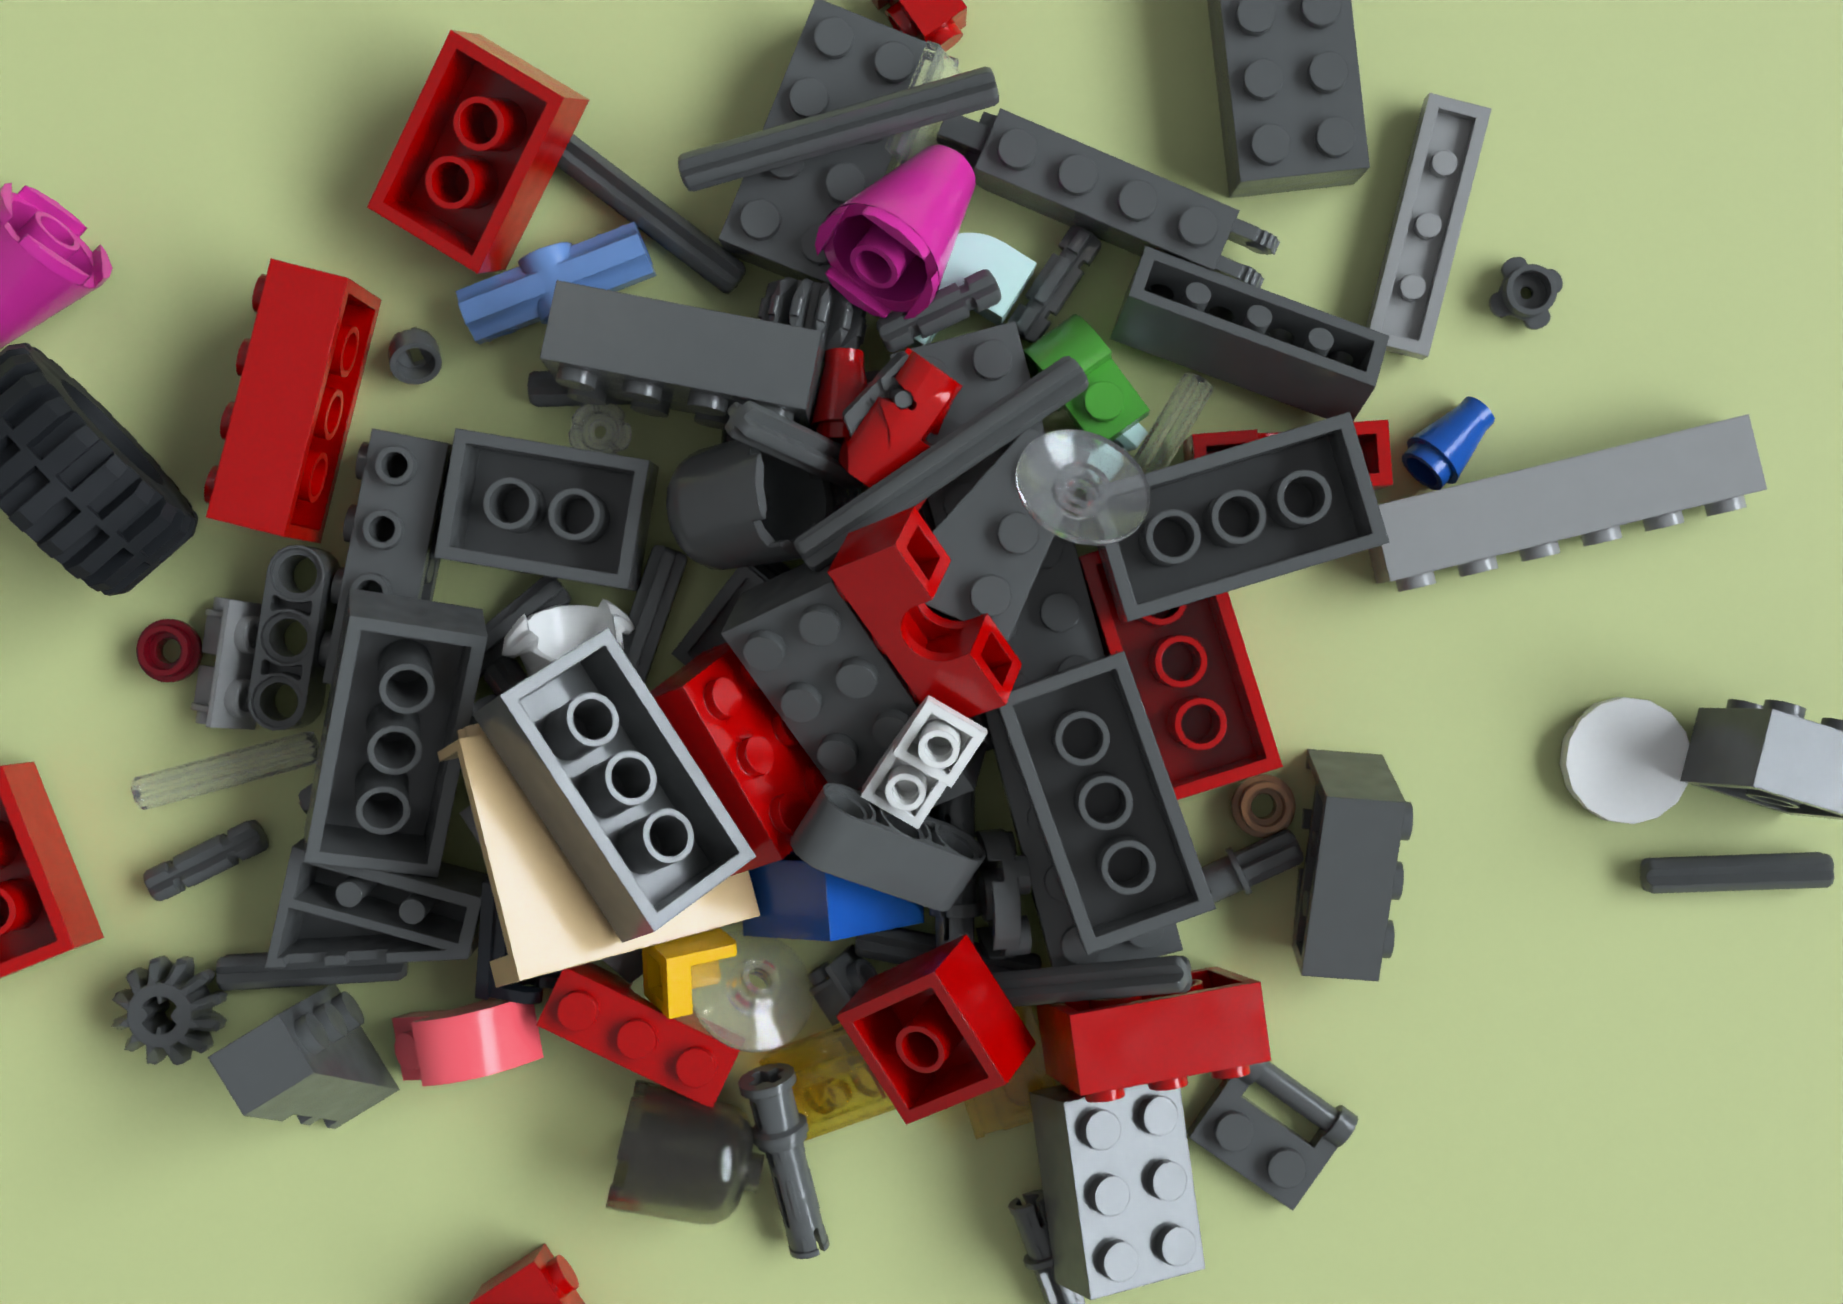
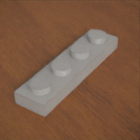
(1427, 223)

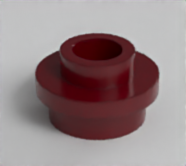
(151, 645)

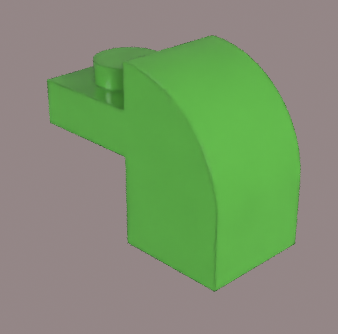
(1110, 402)

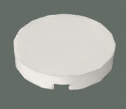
(1625, 760)

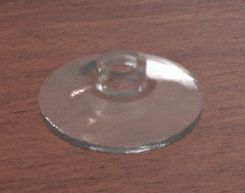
(1082, 487)
(747, 1015)

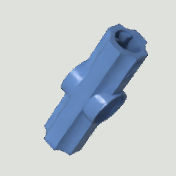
(526, 292)

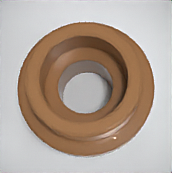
(1282, 811)

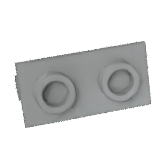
(224, 689)

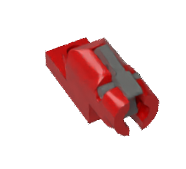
(895, 417)

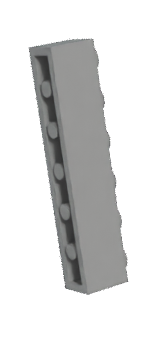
(1568, 499)

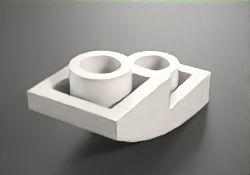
(923, 761)

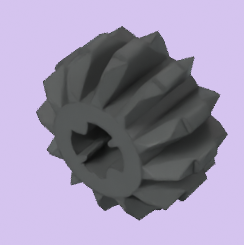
(816, 308)
(149, 1000)

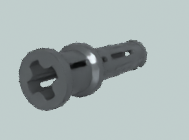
(780, 1135)

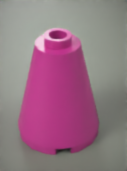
(898, 233)
(42, 261)

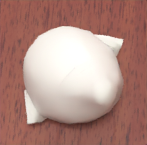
(559, 630)

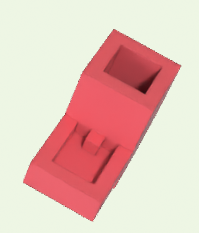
(466, 1041)

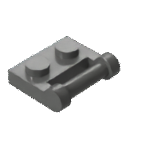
(1264, 1146)

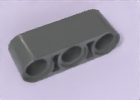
(272, 661)
(877, 850)

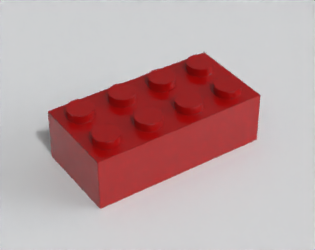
(292, 402)
(1192, 686)

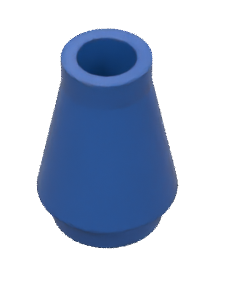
(1445, 446)

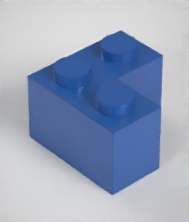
(817, 906)

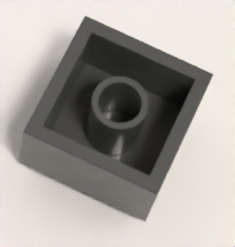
(1769, 757)

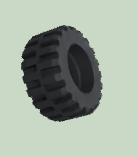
(82, 478)

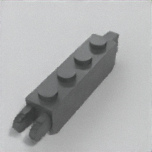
(1102, 193)

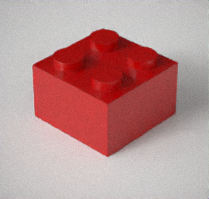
(937, 1030)

